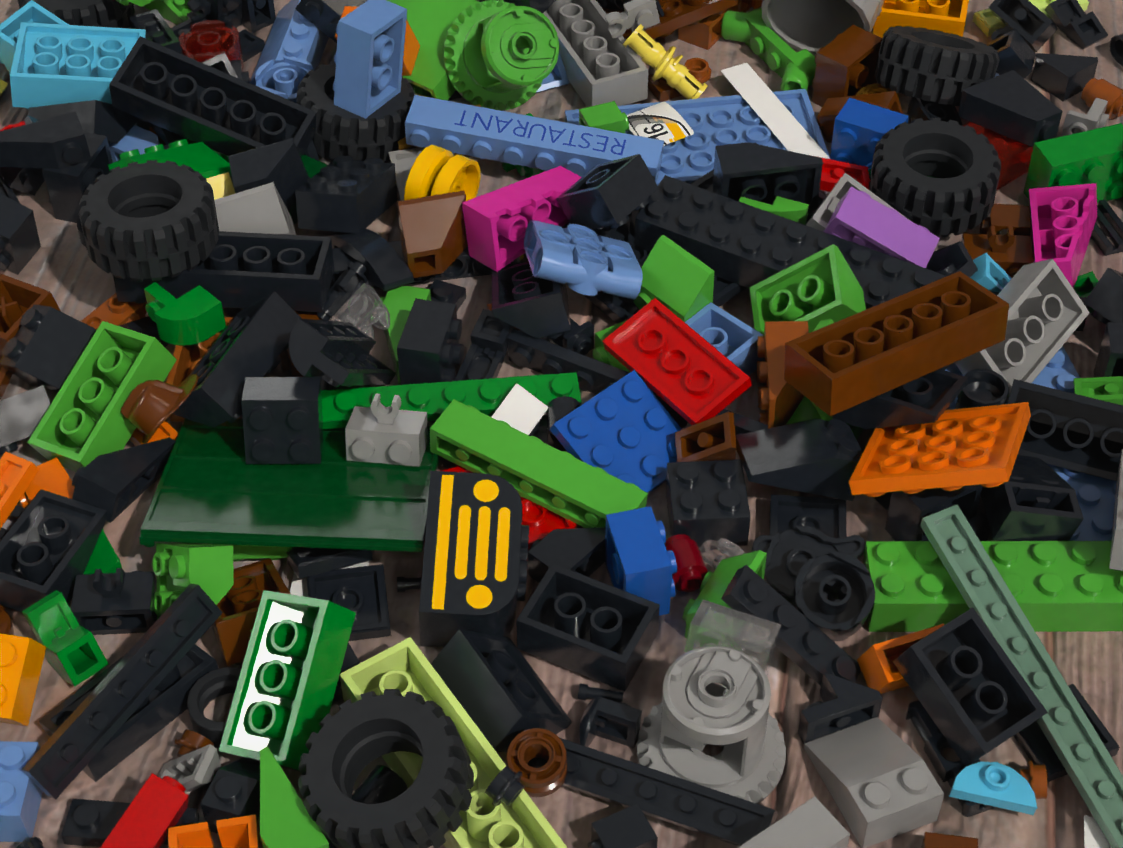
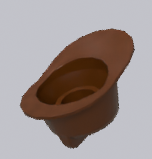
(154, 402)

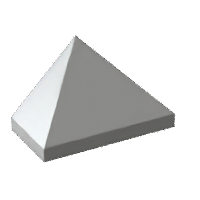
(193, 769)

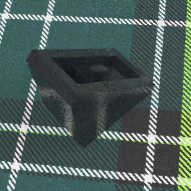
(1063, 74)

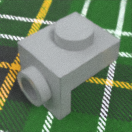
(1095, 118)

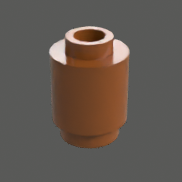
(1106, 91)

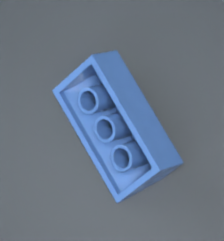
(293, 37)

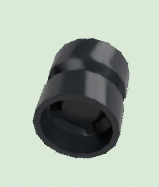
(983, 389)

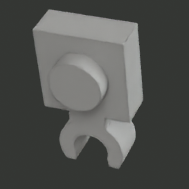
(635, 13)

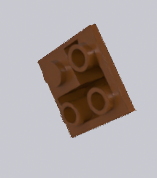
(432, 232)

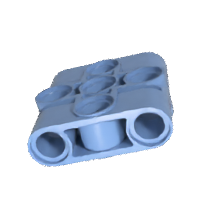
(582, 259)

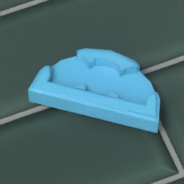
(994, 786)

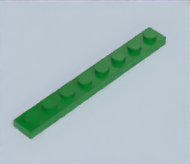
(435, 397)

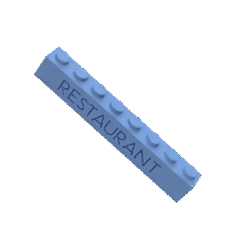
(522, 138)

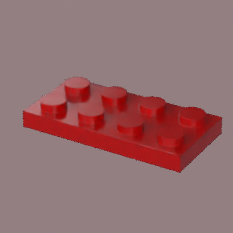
(677, 363)

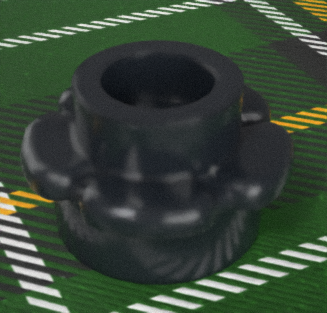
(505, 787)

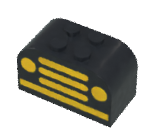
(471, 557)

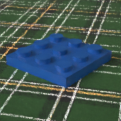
(622, 433)

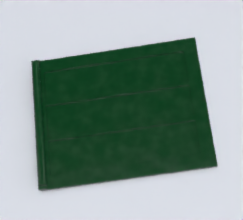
(337, 504)

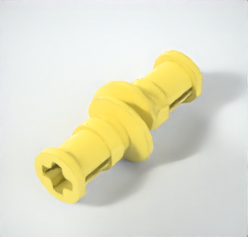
(664, 64)

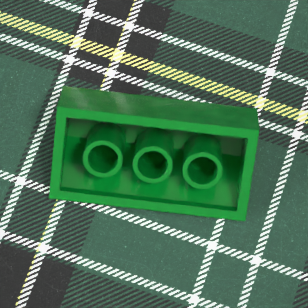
(287, 677)

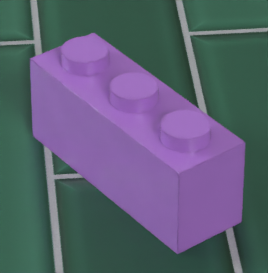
(880, 228)

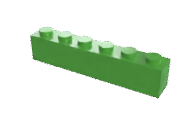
(533, 467)

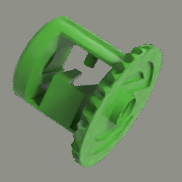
(499, 53)

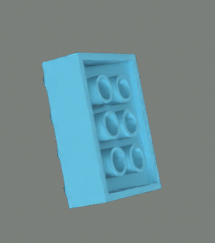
(67, 62)

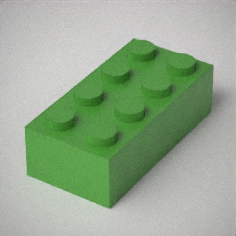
(87, 409)

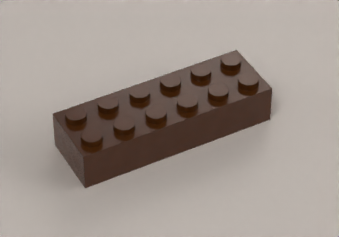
(895, 342)

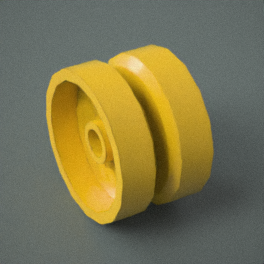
(440, 172)

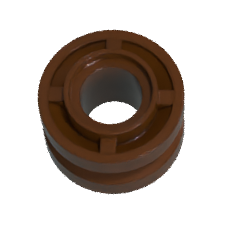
(538, 744)

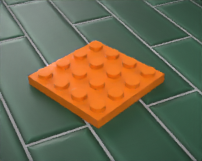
(952, 453)

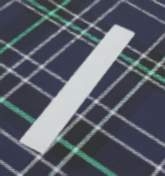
(772, 111)

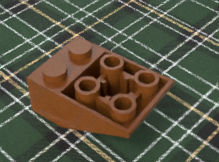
(777, 395)

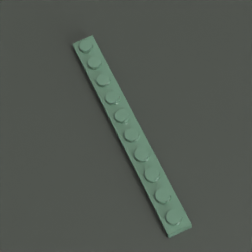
(1065, 723)

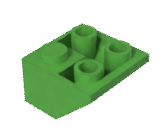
(191, 563)

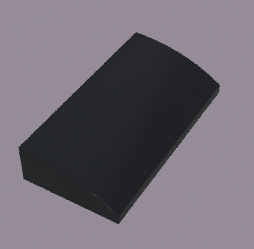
(155, 713)

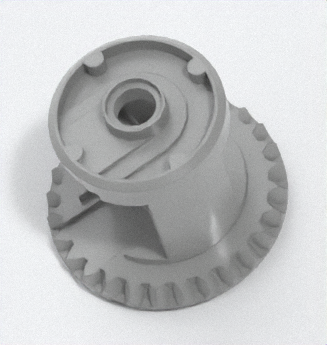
(701, 714)

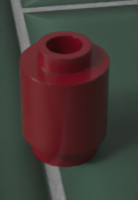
(690, 563)

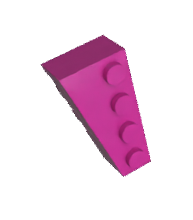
(500, 218)
(1063, 225)

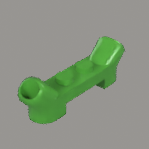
(794, 68)

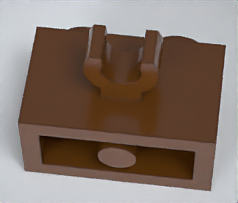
(1006, 250)

